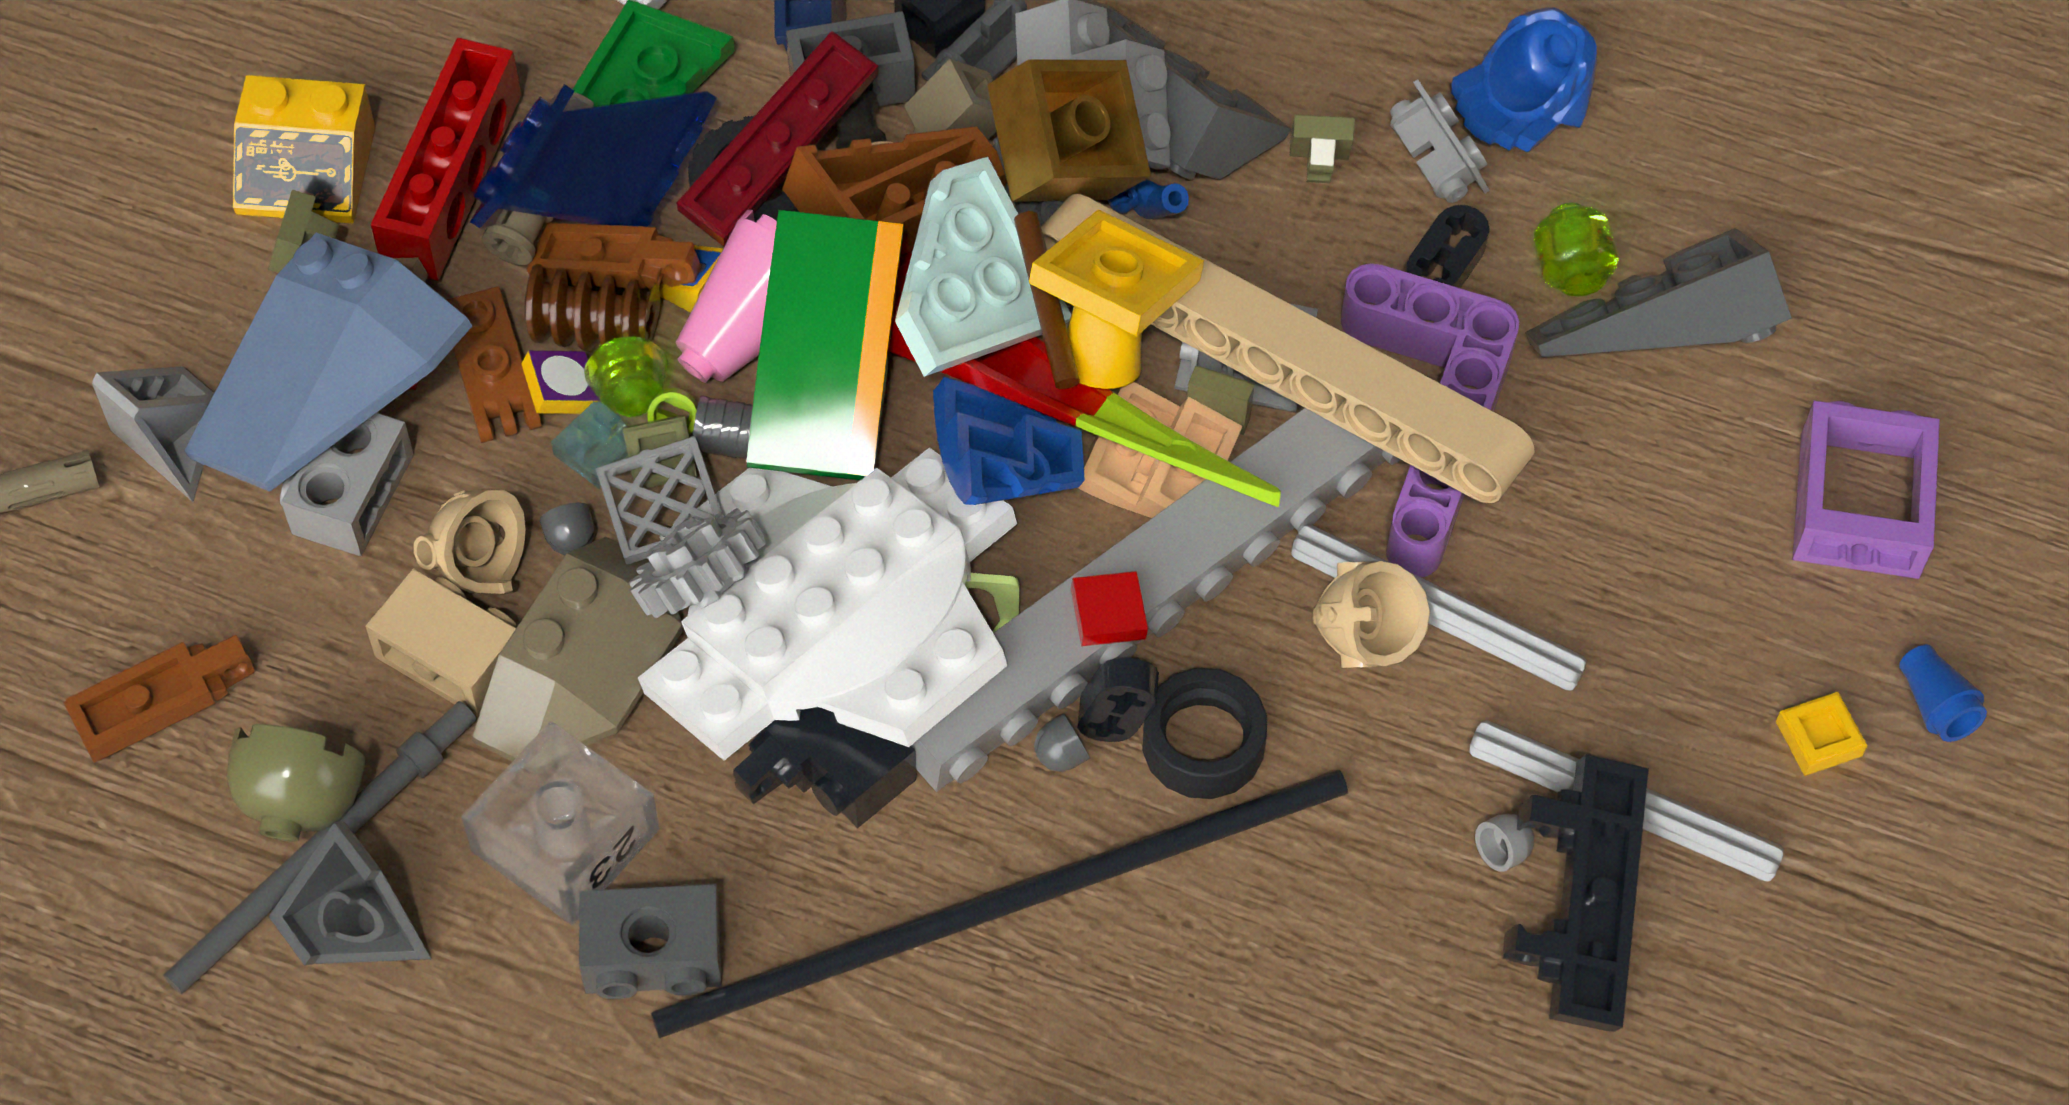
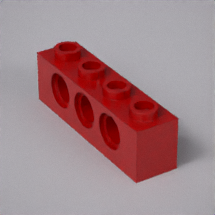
(448, 155)

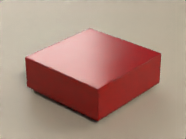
(1109, 608)

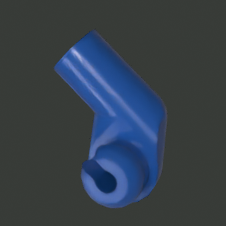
(1151, 200)

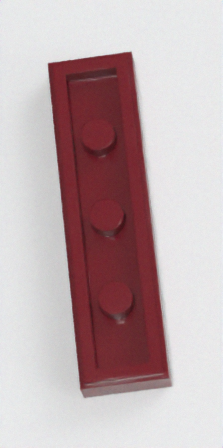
(765, 147)

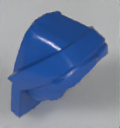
(1529, 81)

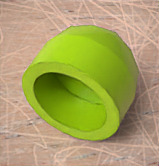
(677, 398)

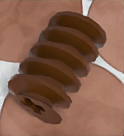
(587, 313)

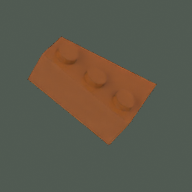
(882, 179)

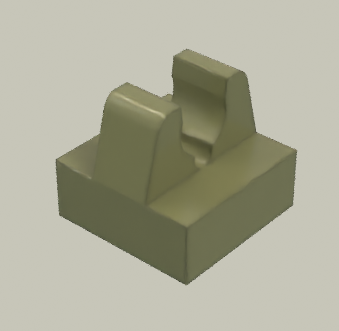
(1321, 141)
(297, 228)

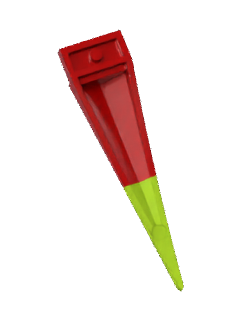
(1025, 377)

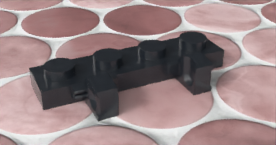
(1591, 942)

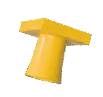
(1118, 288)

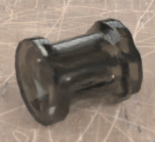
(859, 121)

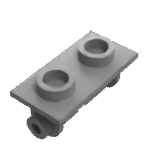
(1428, 124)

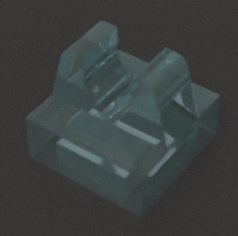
(591, 441)

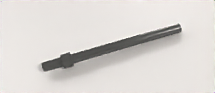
(416, 758)

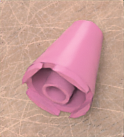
(729, 313)

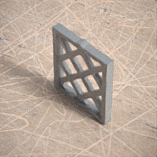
(649, 463)

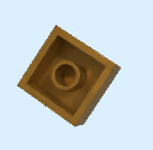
(1068, 129)

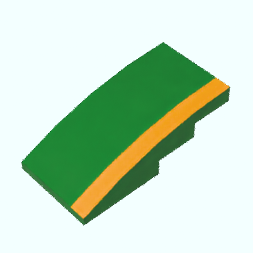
(824, 345)

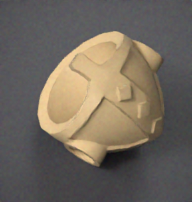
(467, 541)
(1372, 614)

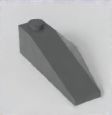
(1208, 124)
(1707, 296)

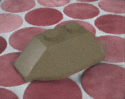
(575, 655)

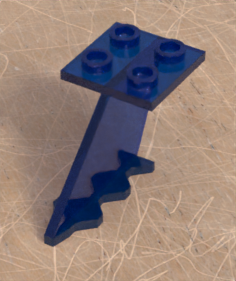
(593, 161)

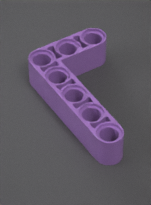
(1449, 342)

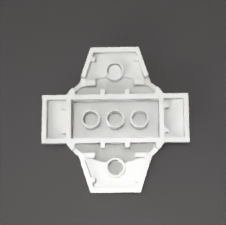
(840, 611)

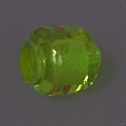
(1575, 249)

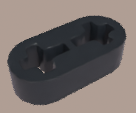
(1435, 246)
(1118, 699)

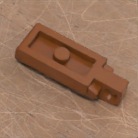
(617, 252)
(155, 694)

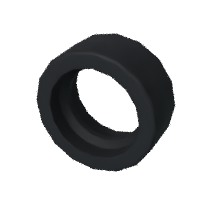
(1205, 778)

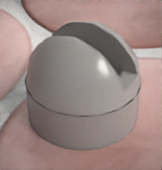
(1491, 841)

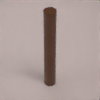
(1047, 305)

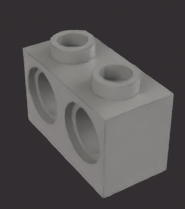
(358, 480)

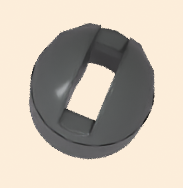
(568, 527)
(1059, 746)

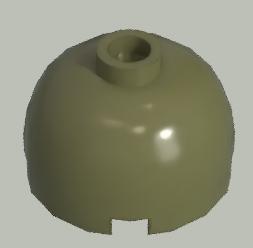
(291, 780)

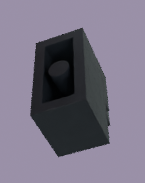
(840, 763)

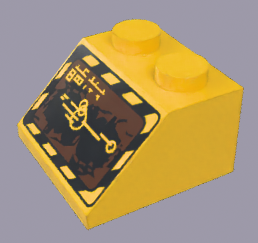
(304, 140)

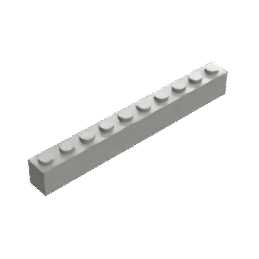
(1178, 559)

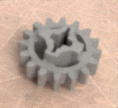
(697, 562)

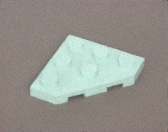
(966, 273)

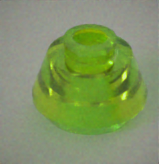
(627, 374)

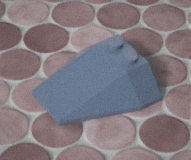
(321, 358)

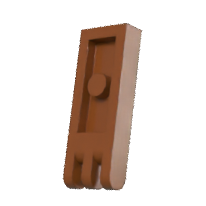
(492, 365)

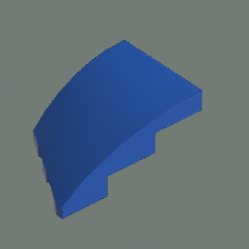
(1002, 447)

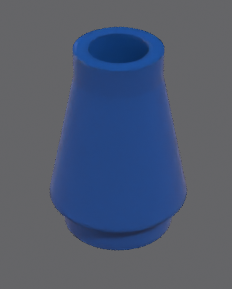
(1942, 694)

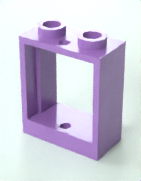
(1860, 539)

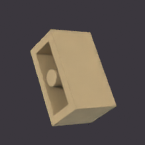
(440, 638)

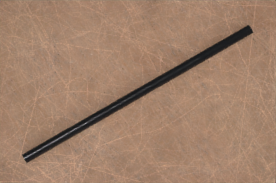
(997, 904)

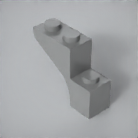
(1082, 33)

